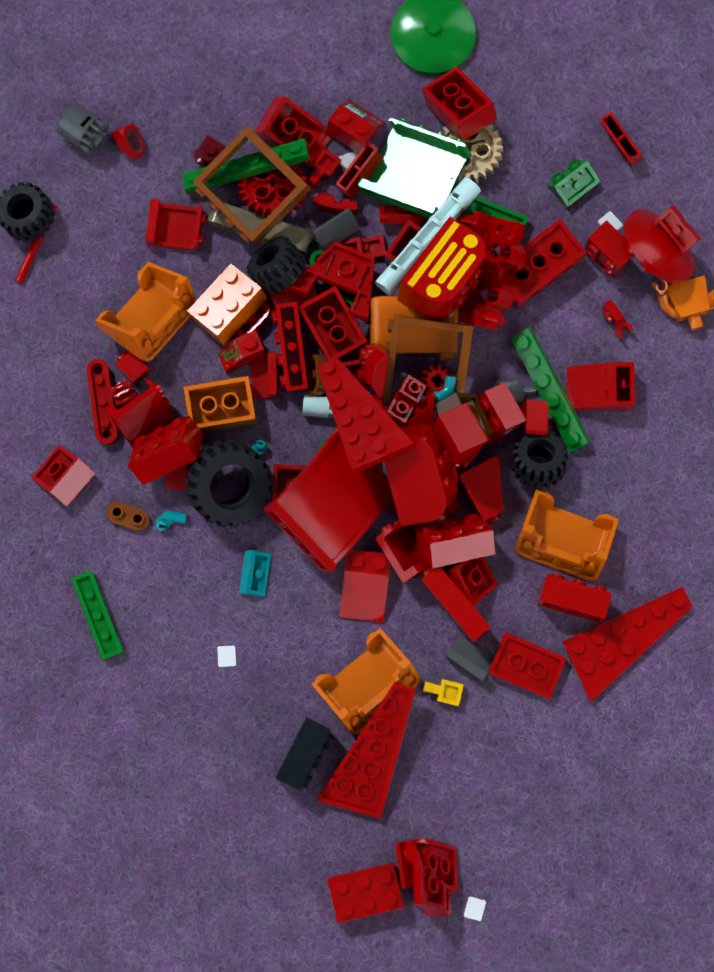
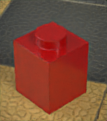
(132, 367)

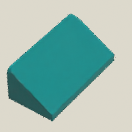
(255, 573)

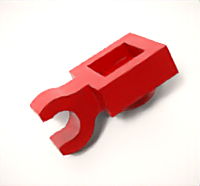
(325, 166)
(613, 314)

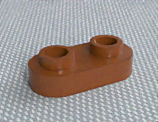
(314, 380)
(127, 516)

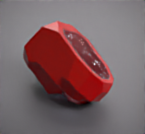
(129, 141)

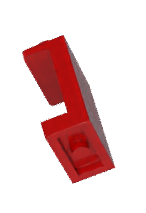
(175, 226)
(142, 413)
(402, 551)

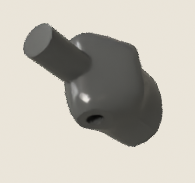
(517, 389)

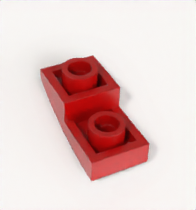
(327, 203)
(405, 399)

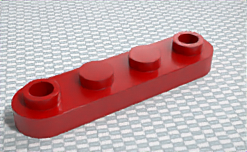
(100, 398)

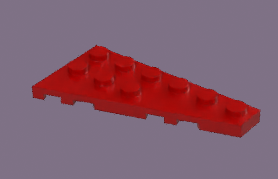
(363, 424)
(614, 645)
(368, 767)

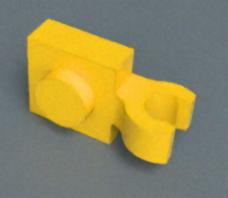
(447, 691)

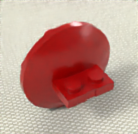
(662, 243)

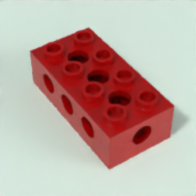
(554, 266)

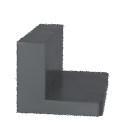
(335, 230)
(469, 658)

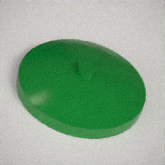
(433, 35)

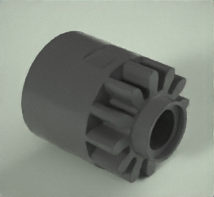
(83, 128)

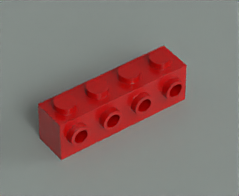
(291, 347)

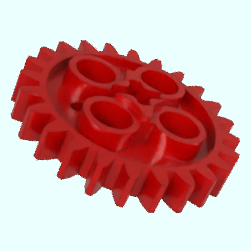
(271, 186)

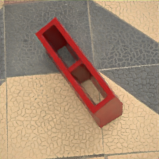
(624, 137)
(361, 167)

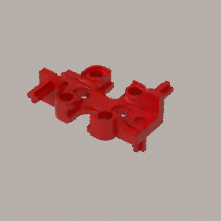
(507, 236)

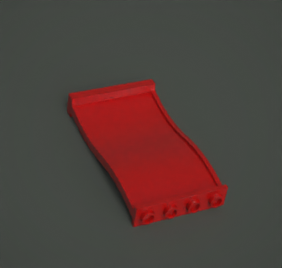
(329, 504)

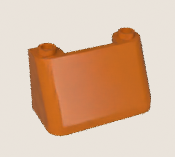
(151, 313)
(410, 338)
(565, 539)
(365, 682)

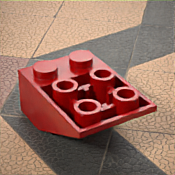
(601, 386)

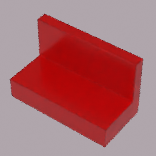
(265, 377)

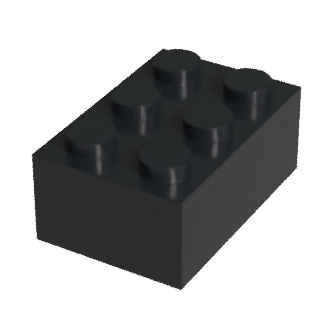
(304, 754)

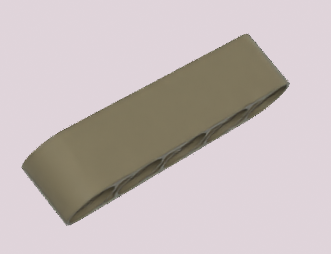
(300, 237)

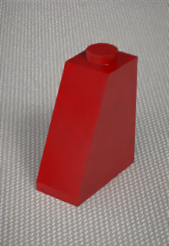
(484, 489)

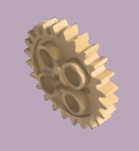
(478, 164)

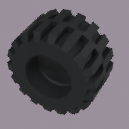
(36, 222)
(276, 265)
(535, 473)

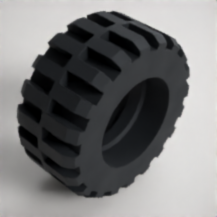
(248, 502)

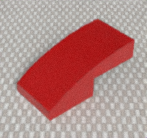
(373, 246)

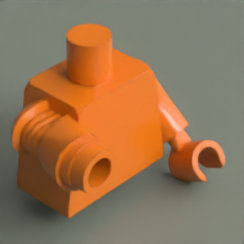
(686, 300)

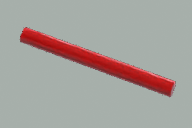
(30, 257)

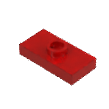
(398, 215)

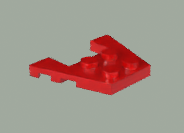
(345, 270)

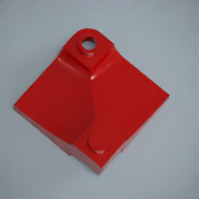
(434, 875)

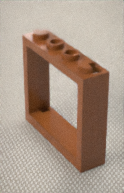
(278, 213)
(391, 347)

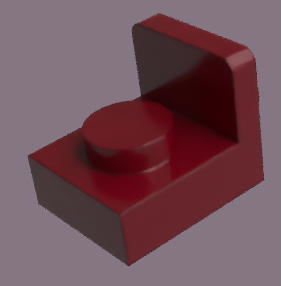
(207, 151)

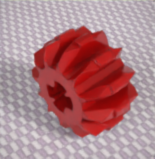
(432, 376)
(123, 393)

